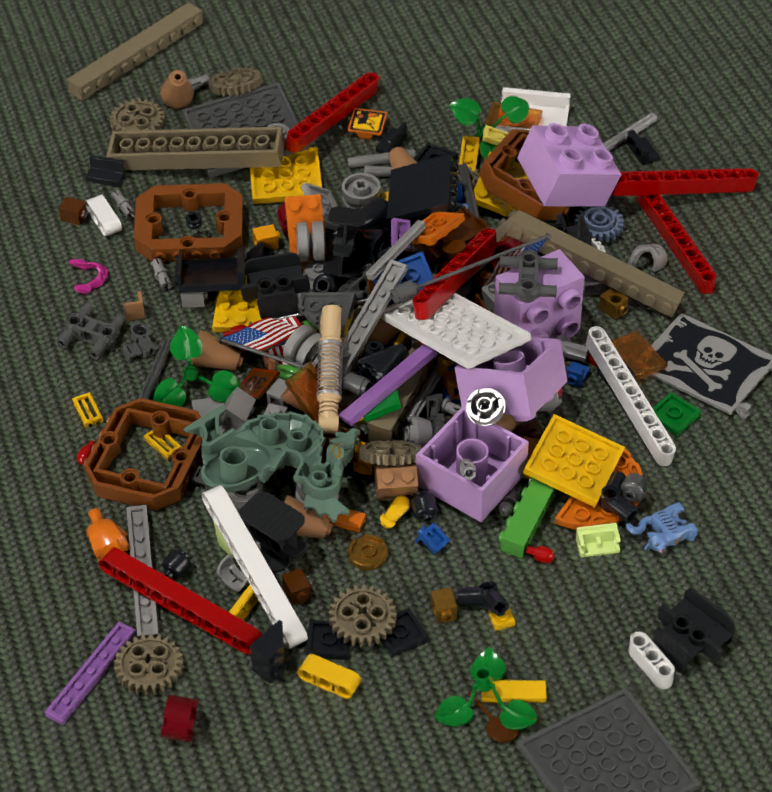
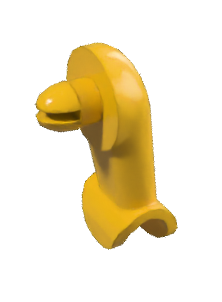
(396, 510)

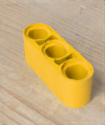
(329, 676)

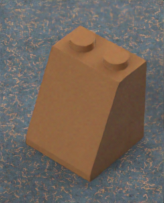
(395, 481)

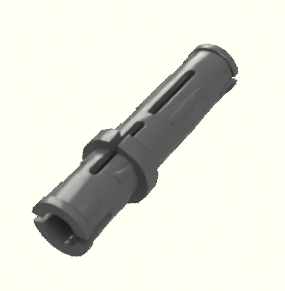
(438, 422)

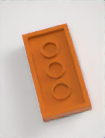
(302, 209)

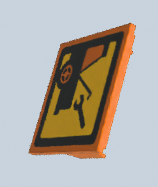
(367, 123)

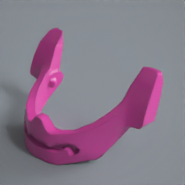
(97, 282)

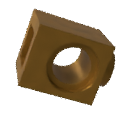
(613, 303)
(443, 605)

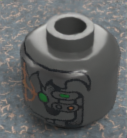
(634, 487)

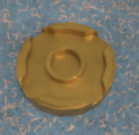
(368, 552)

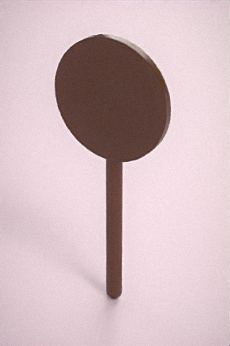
(495, 728)

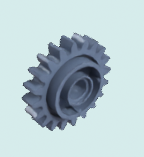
(602, 222)

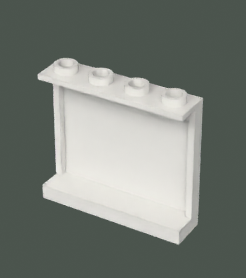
(554, 105)

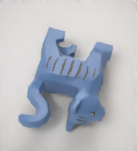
(668, 528)

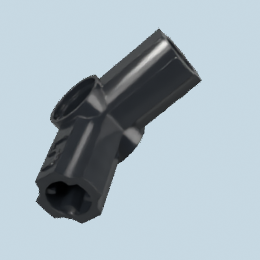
(613, 501)
(485, 595)

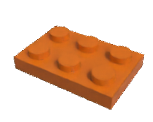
(438, 226)

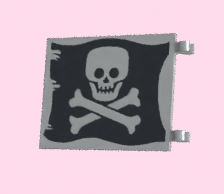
(710, 364)

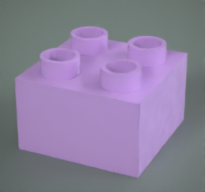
(568, 165)
(545, 315)
(523, 376)
(493, 450)

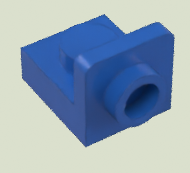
(577, 374)
(432, 537)

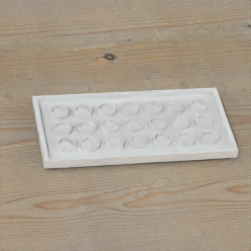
(459, 330)

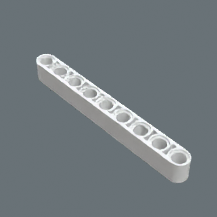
(630, 396)
(253, 565)

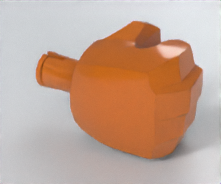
(105, 534)

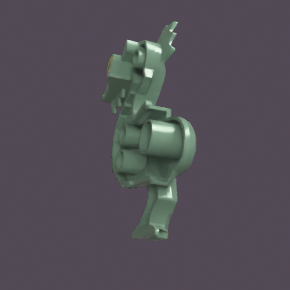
(269, 443)

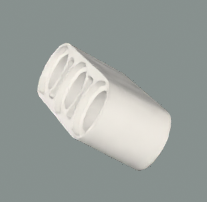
(103, 215)
(651, 660)

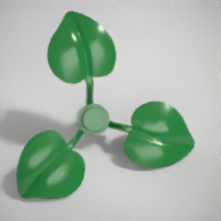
(466, 112)
(184, 346)
(485, 670)

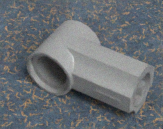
(573, 350)

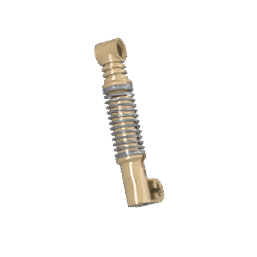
(330, 369)

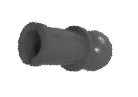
(507, 506)

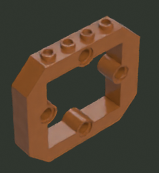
(515, 192)
(189, 197)
(128, 485)

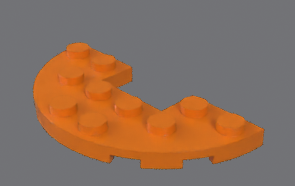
(580, 514)

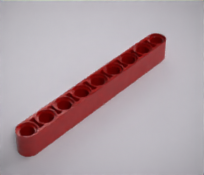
(331, 112)
(686, 182)
(679, 242)
(436, 294)
(179, 599)

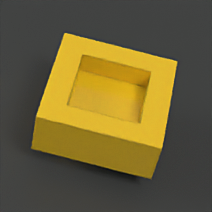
(503, 621)

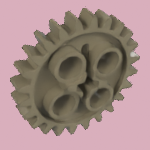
(235, 81)
(137, 116)
(379, 452)
(362, 615)
(153, 669)

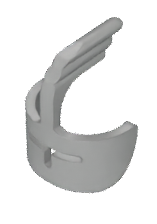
(658, 253)
(224, 572)

